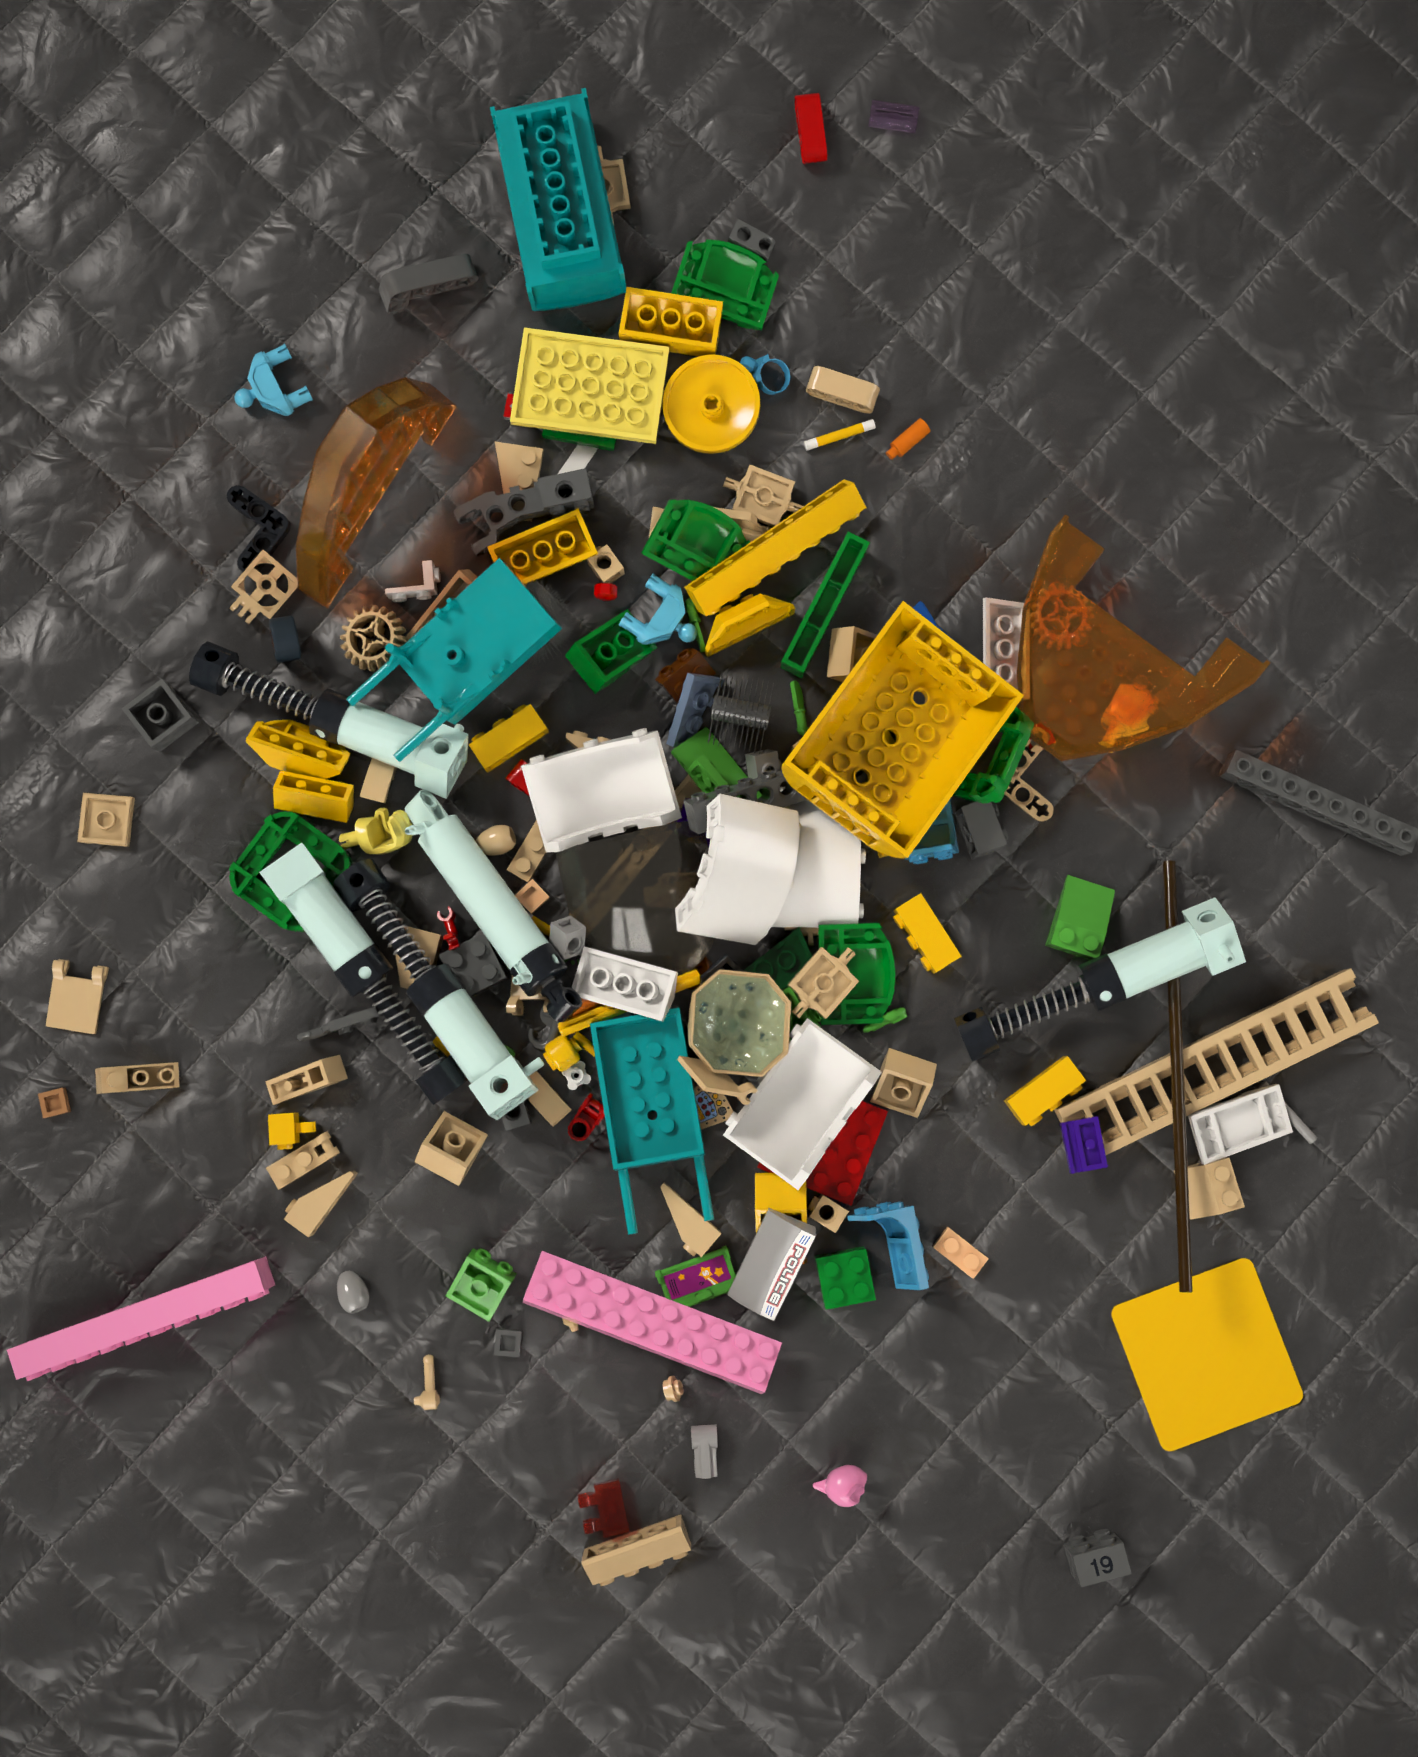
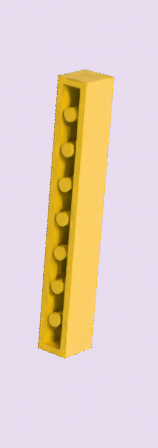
(775, 547)

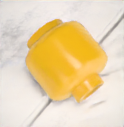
(562, 1053)

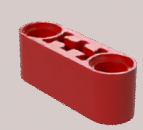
(810, 128)

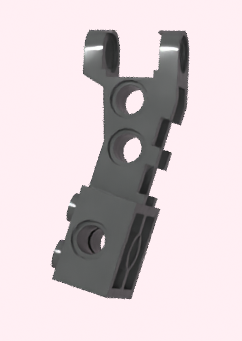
(539, 501)

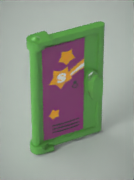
(696, 1276)

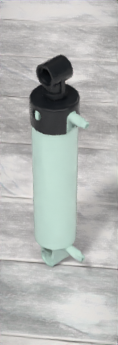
(492, 905)

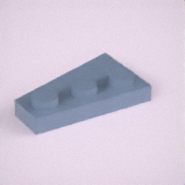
(694, 699)

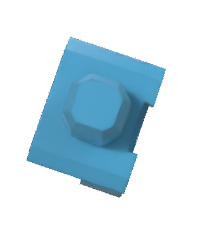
(754, 367)

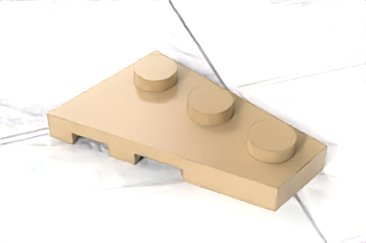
(518, 467)

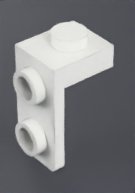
(423, 592)

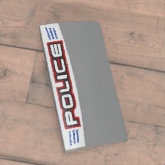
(772, 1263)

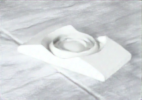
(1240, 1123)

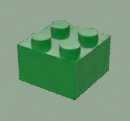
(845, 1277)

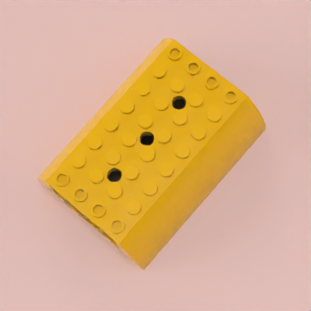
(933, 740)

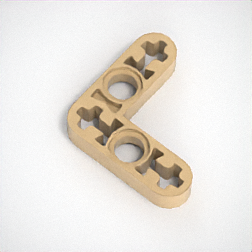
(1022, 784)

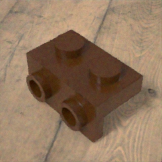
(674, 675)

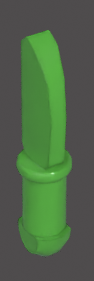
(694, 619)
(798, 703)

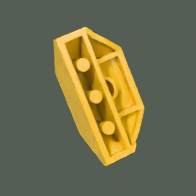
(745, 620)
(293, 749)

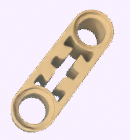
(842, 389)

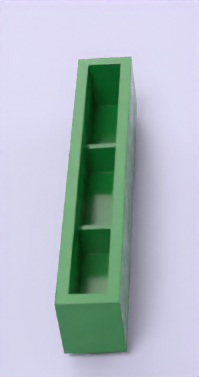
(824, 605)

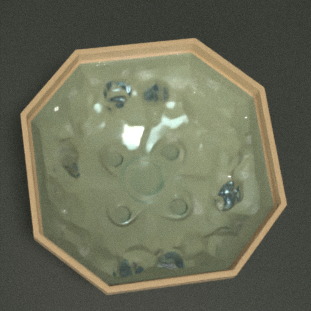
(739, 1023)

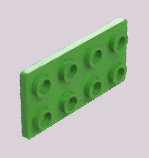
(708, 763)

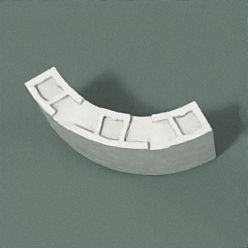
(601, 789)
(744, 872)
(825, 873)
(802, 1103)

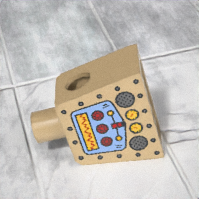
(712, 1107)

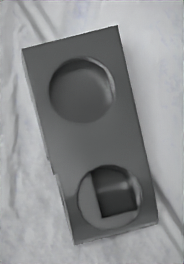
(752, 239)

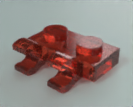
(610, 1506)

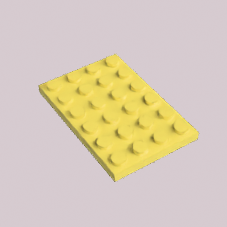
(589, 385)

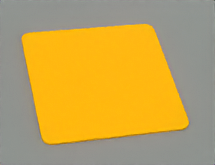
(1207, 1355)

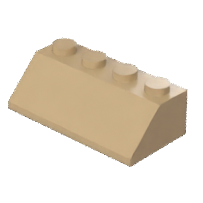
(636, 1550)

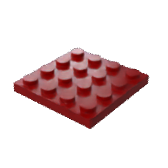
(847, 1156)

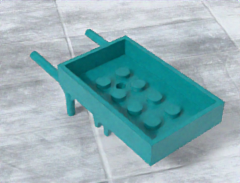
(491, 629)
(640, 1076)

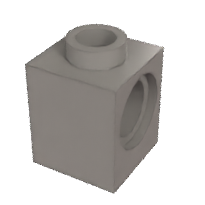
(567, 937)

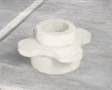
(583, 1077)

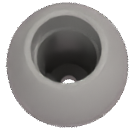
(352, 1292)

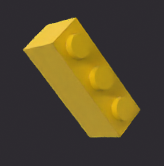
(508, 737)
(313, 796)
(926, 934)
(1045, 1091)

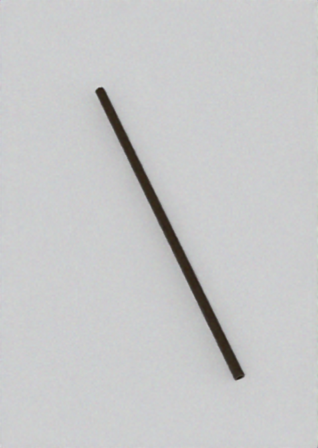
(1178, 1095)

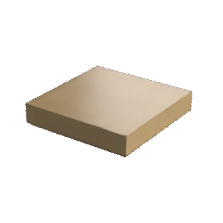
(106, 819)

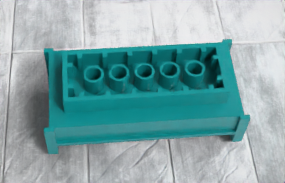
(559, 203)

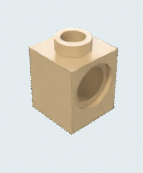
(610, 574)
(837, 1217)

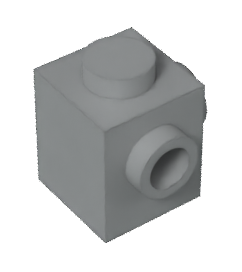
(762, 762)

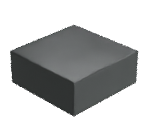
(508, 1342)

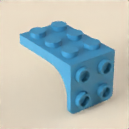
(939, 840)
(903, 1242)

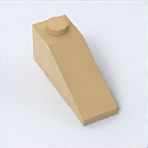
(306, 1079)
(312, 1209)
(691, 1226)

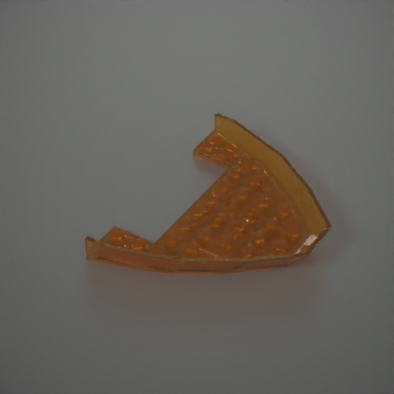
(354, 473)
(1095, 680)

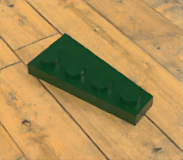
(783, 959)

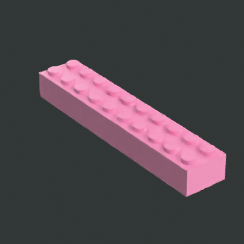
(136, 1320)
(652, 1322)

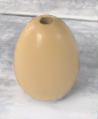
(496, 840)

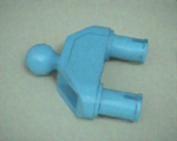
(266, 387)
(665, 620)

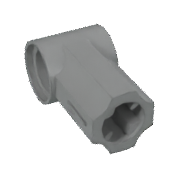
(704, 1445)

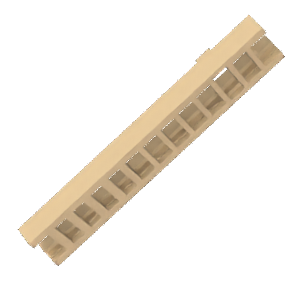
(1236, 1077)

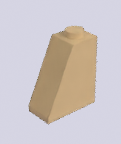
(427, 941)

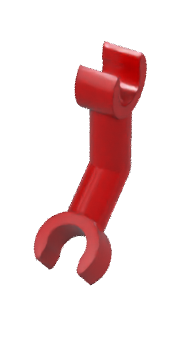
(452, 935)

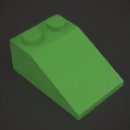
(1081, 918)

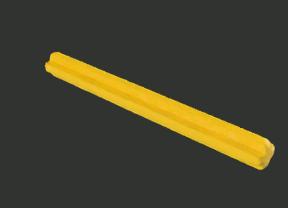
(606, 1012)

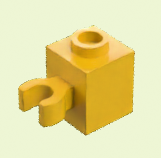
(286, 1129)

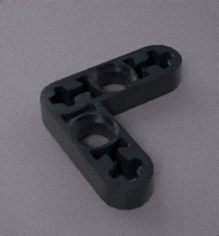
(266, 530)

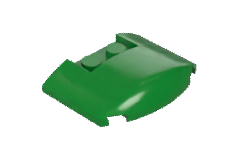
(728, 275)
(693, 538)
(871, 966)

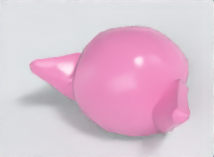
(844, 1485)

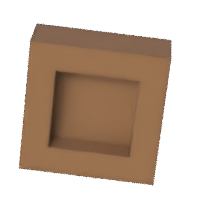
(54, 1102)

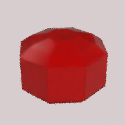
(605, 591)

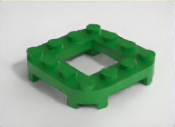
(991, 785)
(261, 850)

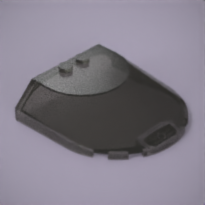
(630, 890)

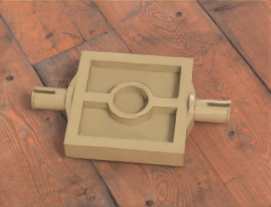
(615, 183)
(763, 495)
(823, 982)

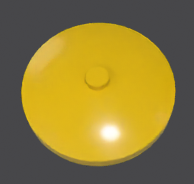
(711, 404)

